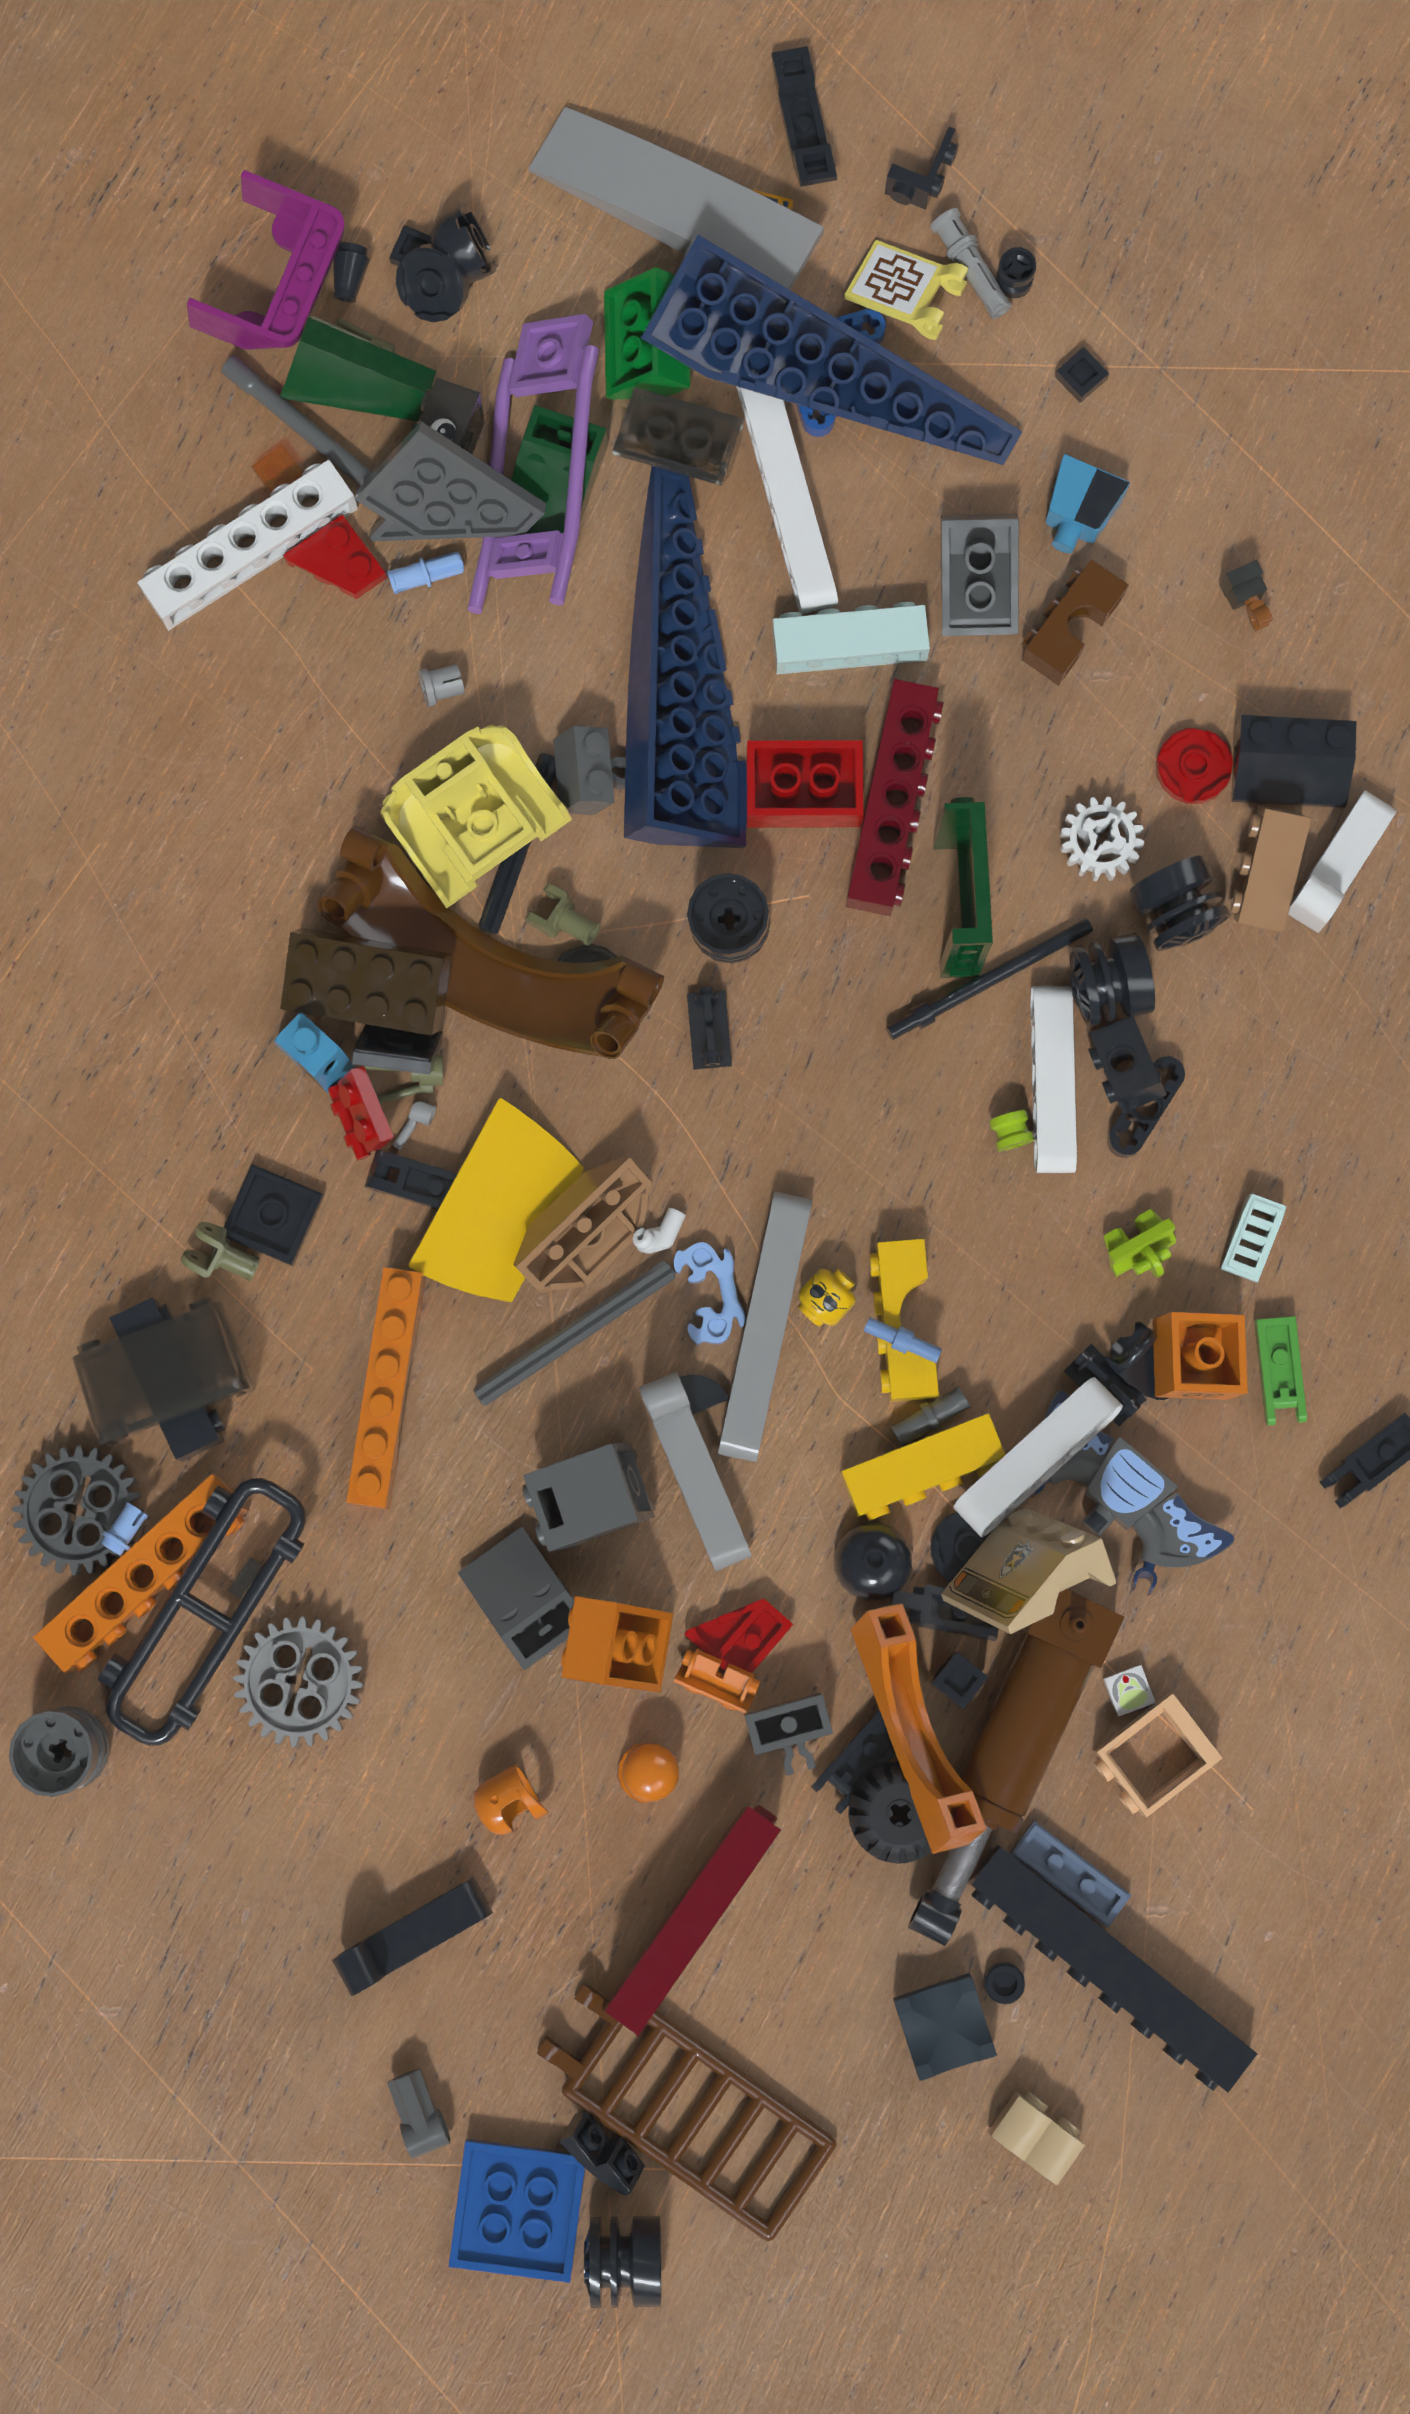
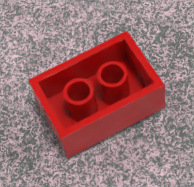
(804, 783)

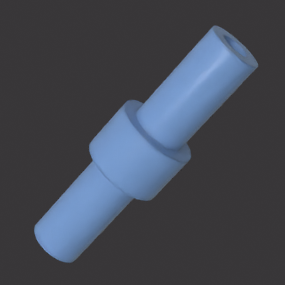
(902, 1340)

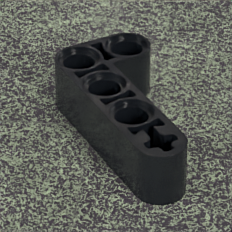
(411, 1936)

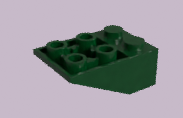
(545, 464)

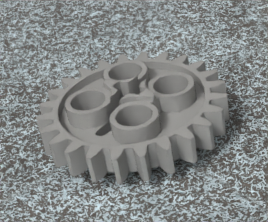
(265, 1669)

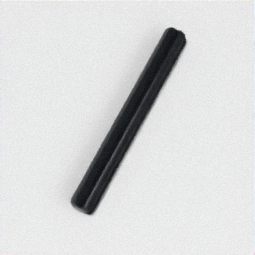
(511, 867)

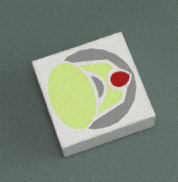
(1129, 1690)

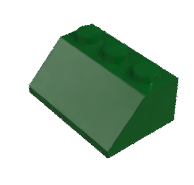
(628, 358)

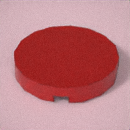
(1194, 766)

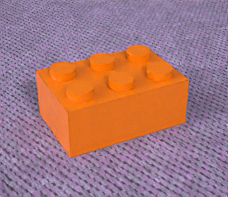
(616, 1644)

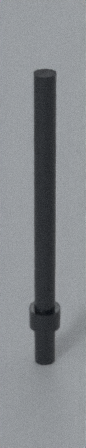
(925, 1014)

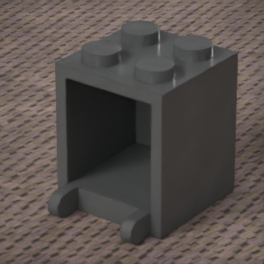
(588, 1496)

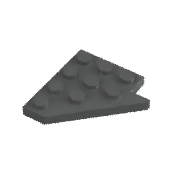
(443, 493)

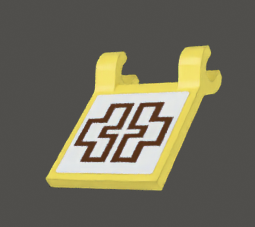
(904, 286)

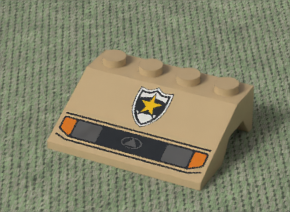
(1024, 1568)

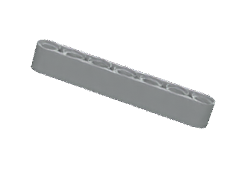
(765, 1327)

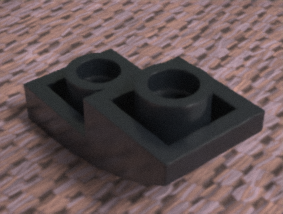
(606, 2159)

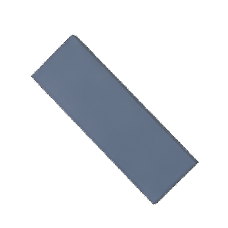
(1070, 1874)

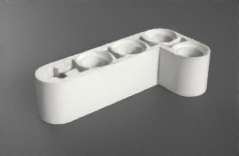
(1341, 861)

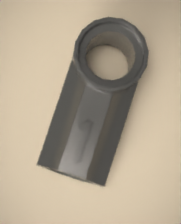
(422, 2124)

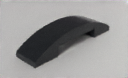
(802, 117)

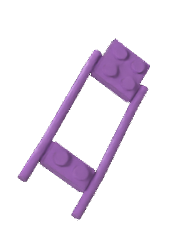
(548, 359)

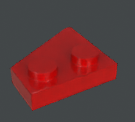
(338, 559)
(742, 1635)

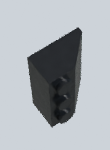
(1293, 761)

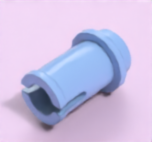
(123, 1529)

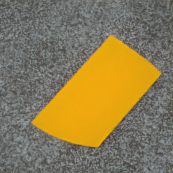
(493, 1200)

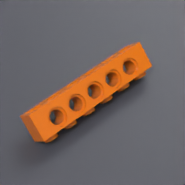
(60, 1635)

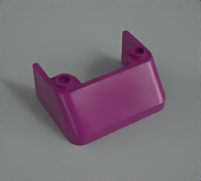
(313, 236)

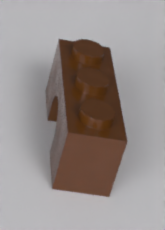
(1092, 595)

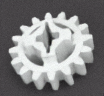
(1113, 847)

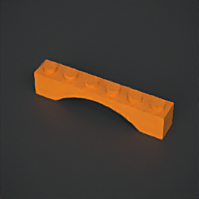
(385, 1387)
(939, 1794)

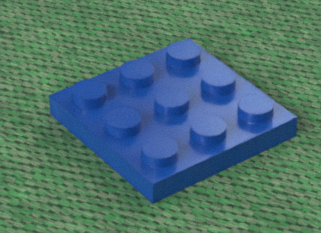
(517, 2211)

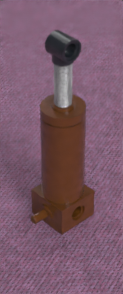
(1021, 1739)

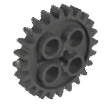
(43, 1500)

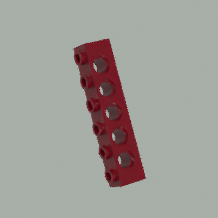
(906, 702)

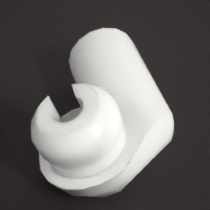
(659, 1237)

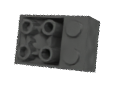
(521, 1597)

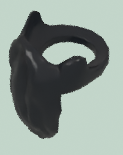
(1134, 1360)

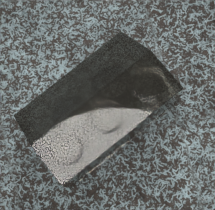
(679, 436)

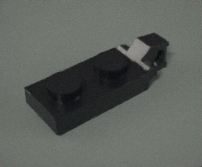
(929, 1611)

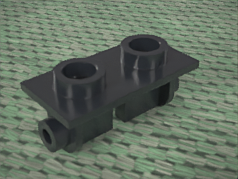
(709, 1029)
(1093, 1364)

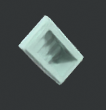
(1266, 1206)

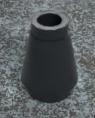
(349, 270)

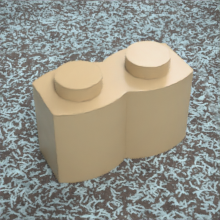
(1036, 2137)

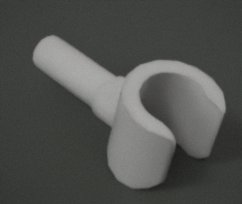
(419, 1112)

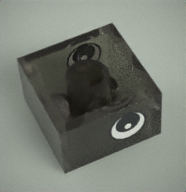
(454, 413)

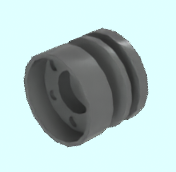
(39, 1760)

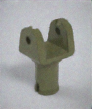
(564, 918)
(222, 1255)

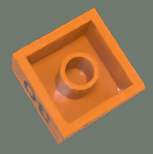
(1200, 1356)

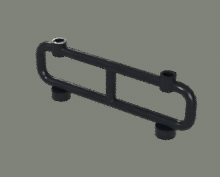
(223, 1509)

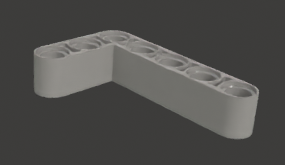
(694, 1471)

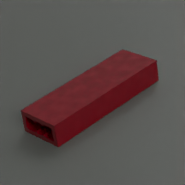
(692, 1918)

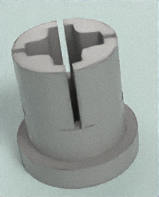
(434, 684)

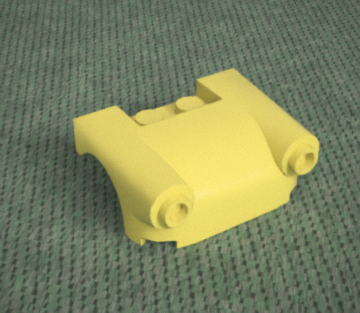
(471, 809)

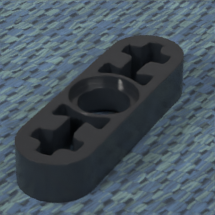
(1139, 1136)

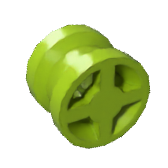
(1011, 1130)

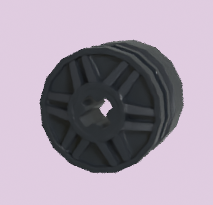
(722, 896)
(1178, 900)
(1103, 981)
(624, 2261)

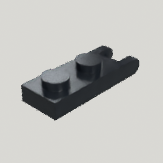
(865, 1751)

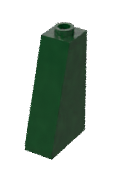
(355, 375)

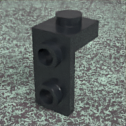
(916, 189)

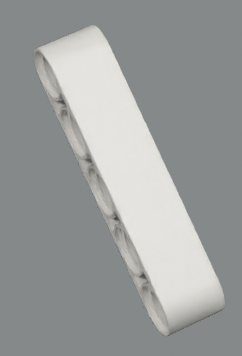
(1053, 1079)
(1038, 1457)

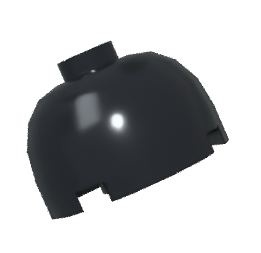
(464, 240)
(872, 1561)

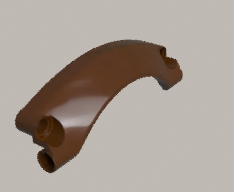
(542, 1000)

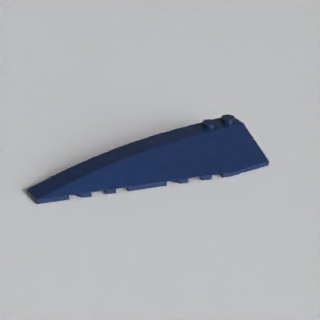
(773, 342)
(680, 727)

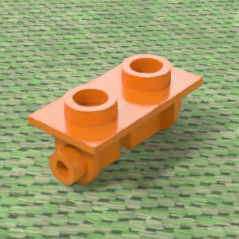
(700, 1676)

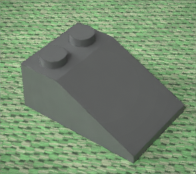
(979, 574)

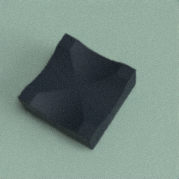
(944, 2026)

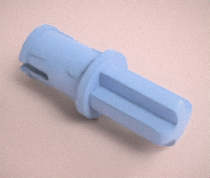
(425, 572)

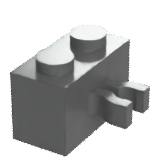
(585, 770)
(789, 1725)

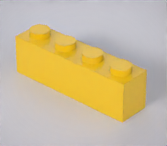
(921, 1466)

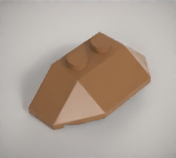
(585, 1227)

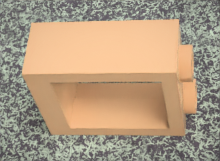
(1189, 1732)

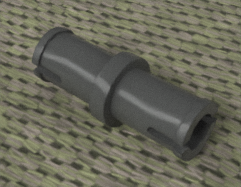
(930, 1416)

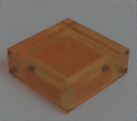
(277, 469)

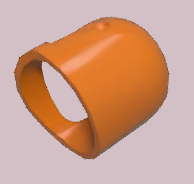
(648, 1772)
(508, 1791)

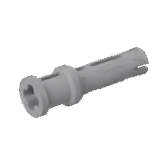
(963, 251)

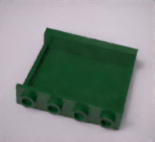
(964, 829)

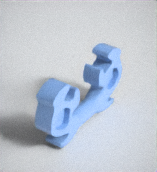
(715, 1326)

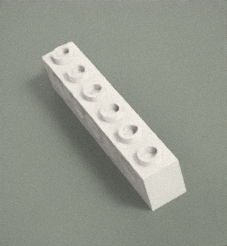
(240, 563)

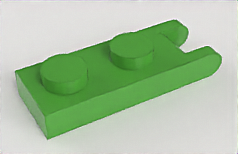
(1280, 1367)

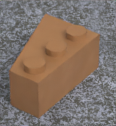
(1270, 868)

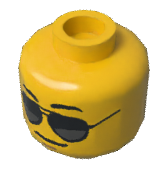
(826, 1297)

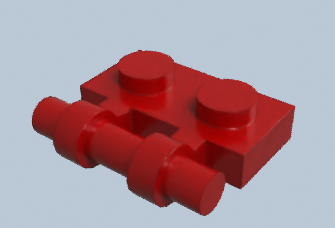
(360, 1113)

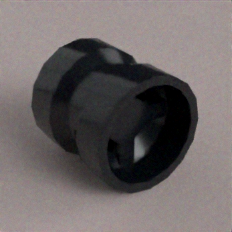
(1020, 265)

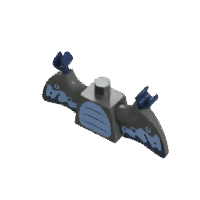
(1137, 1496)

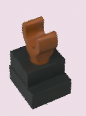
(1246, 588)

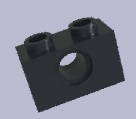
(1121, 1043)

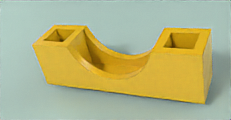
(899, 1270)

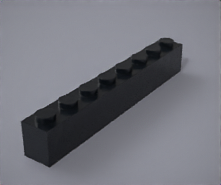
(1112, 1968)

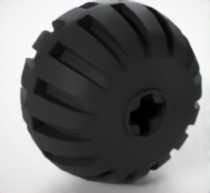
(871, 1811)

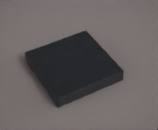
(396, 1049)
(272, 1215)

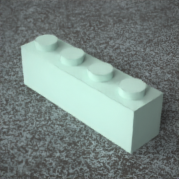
(850, 638)

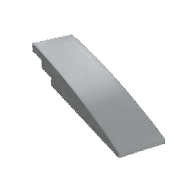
(673, 196)

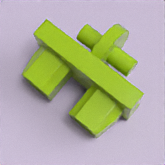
(1143, 1251)

